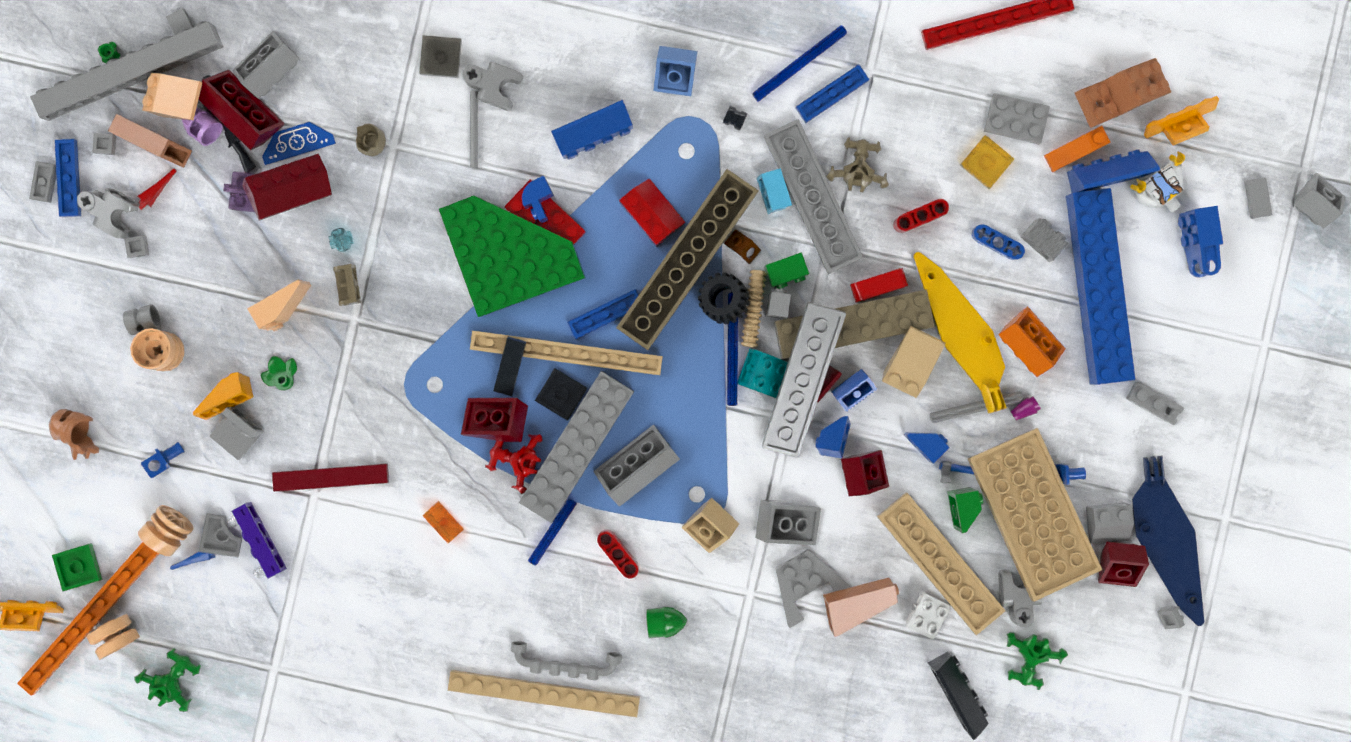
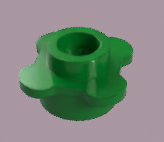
(103, 52)

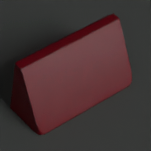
(830, 379)

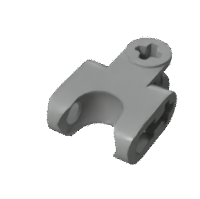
(490, 83)
(108, 209)
(1017, 599)

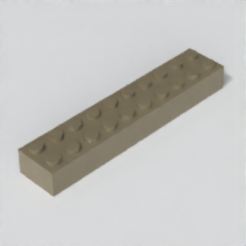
(687, 259)

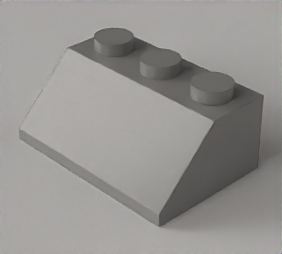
(265, 65)

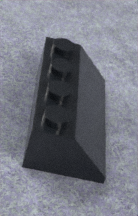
(959, 694)

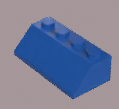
(593, 130)
(1111, 172)

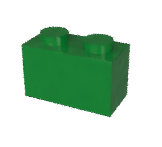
(787, 270)

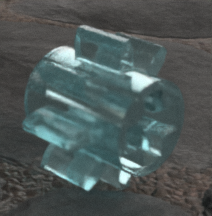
(340, 239)

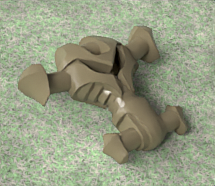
(859, 172)

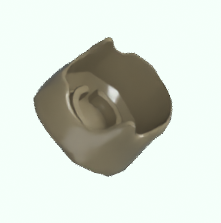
(370, 140)

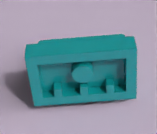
(762, 373)

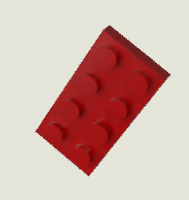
(558, 220)

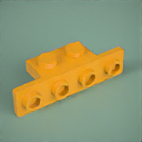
(1183, 124)
(25, 616)

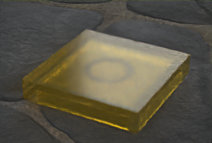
(987, 161)

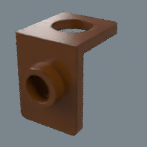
(741, 244)

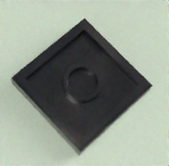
(561, 394)

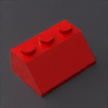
(652, 212)

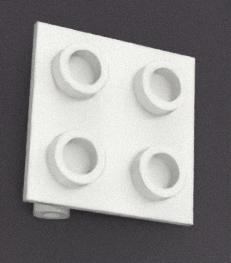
(927, 616)

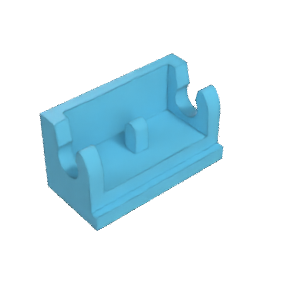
(774, 191)

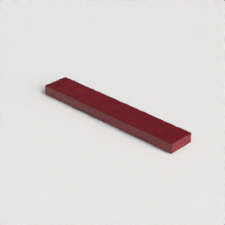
(330, 477)

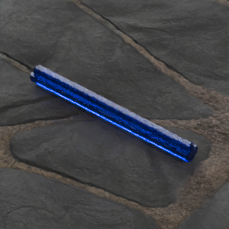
(799, 63)
(732, 360)

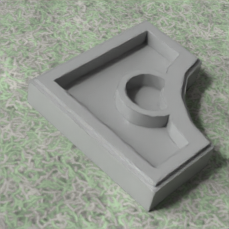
(218, 538)

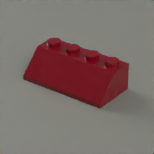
(239, 109)
(287, 186)

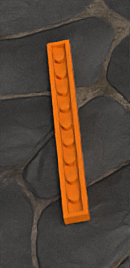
(87, 619)

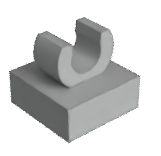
(1171, 617)

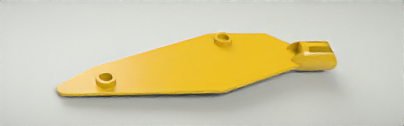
(964, 333)

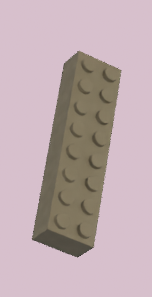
(867, 321)

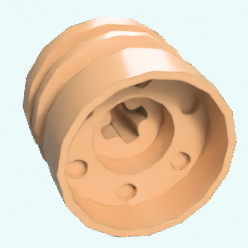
(147, 349)
(165, 530)

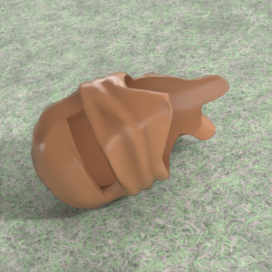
(72, 430)

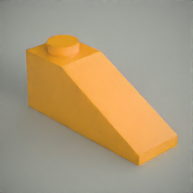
(227, 393)

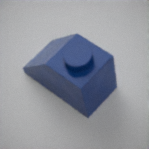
(834, 438)
(928, 444)

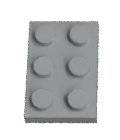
(1016, 118)

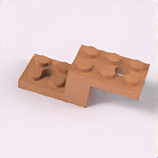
(1123, 92)

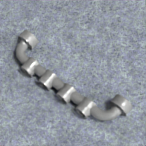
(573, 669)

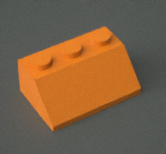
(1032, 342)

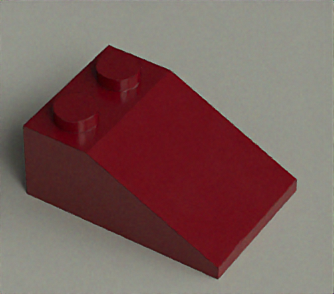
(495, 419)

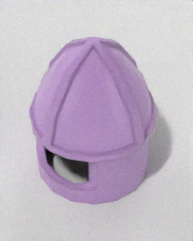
(203, 127)

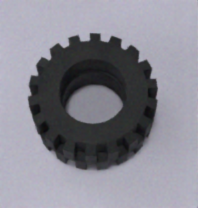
(713, 288)

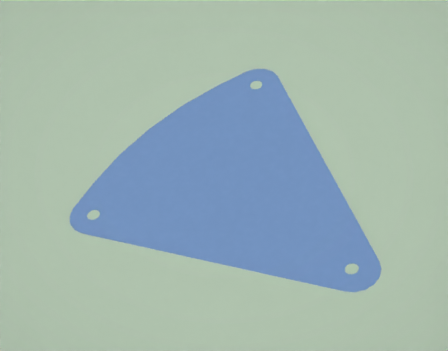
(616, 258)

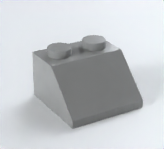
(1320, 201)
(1109, 522)

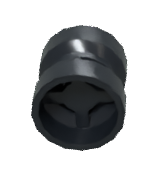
(735, 118)

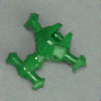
(1034, 652)
(167, 686)

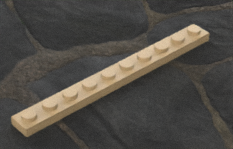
(571, 353)
(543, 693)

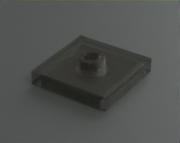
(440, 56)

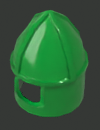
(664, 622)

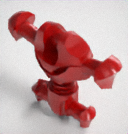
(522, 461)

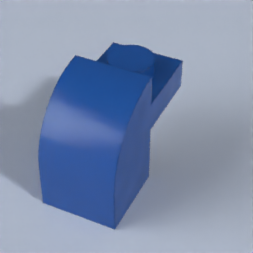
(534, 194)

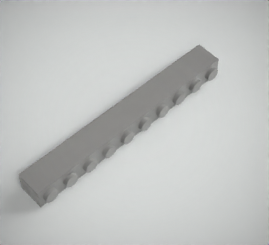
(126, 71)

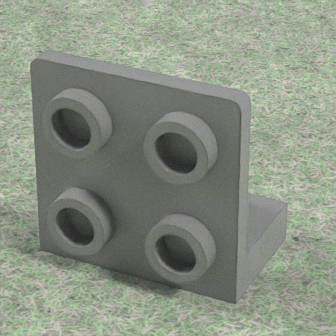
(236, 432)

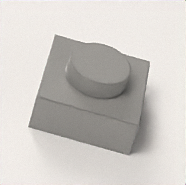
(104, 144)
(136, 246)

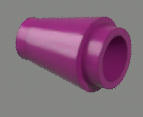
(1026, 408)

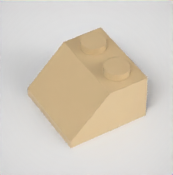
(710, 525)

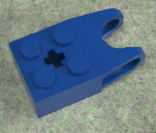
(1201, 239)

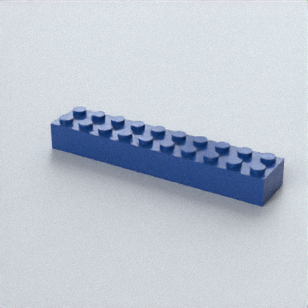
(1100, 286)

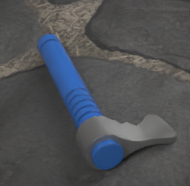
(946, 467)

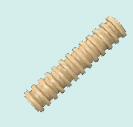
(752, 316)

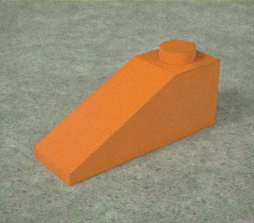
(1077, 148)

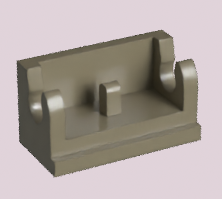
(347, 284)

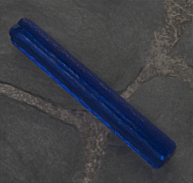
(552, 532)

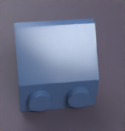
(675, 71)

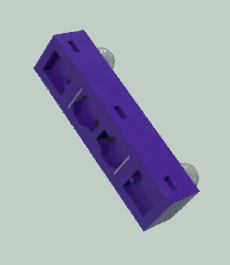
(259, 540)

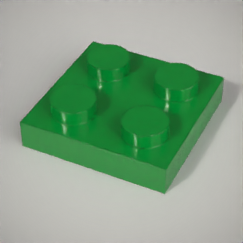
(77, 567)

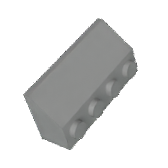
(636, 465)

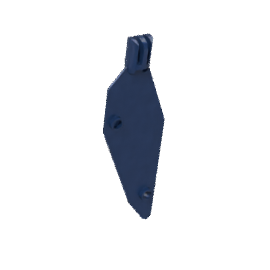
(1168, 539)

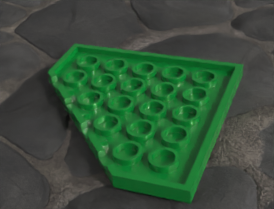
(506, 255)

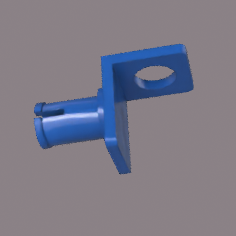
(163, 458)
(1070, 473)

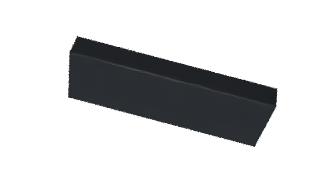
(509, 366)

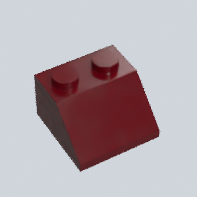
(865, 473)
(1122, 564)

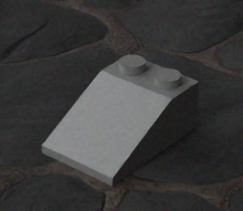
(787, 523)

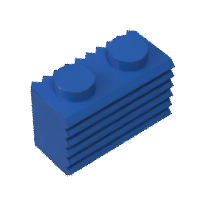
(854, 390)

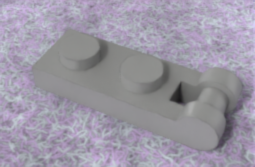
(1154, 403)

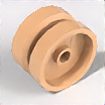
(113, 636)

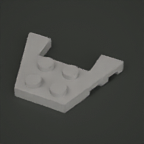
(802, 576)

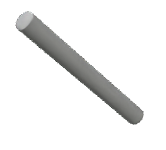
(473, 129)

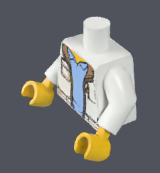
(1162, 185)

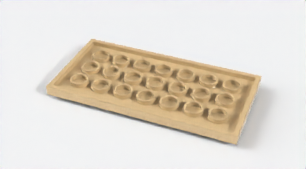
(1034, 514)

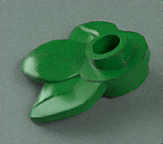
(277, 371)

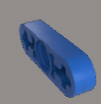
(1008, 253)

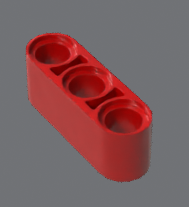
(927, 209)
(879, 285)
(621, 562)

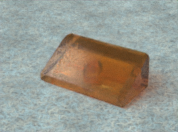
(443, 522)

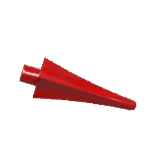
(150, 195)

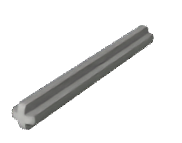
(971, 408)

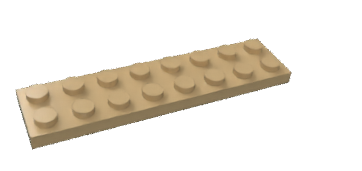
(941, 563)

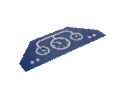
(296, 141)

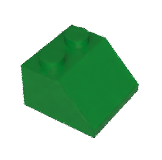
(964, 507)

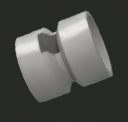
(144, 318)

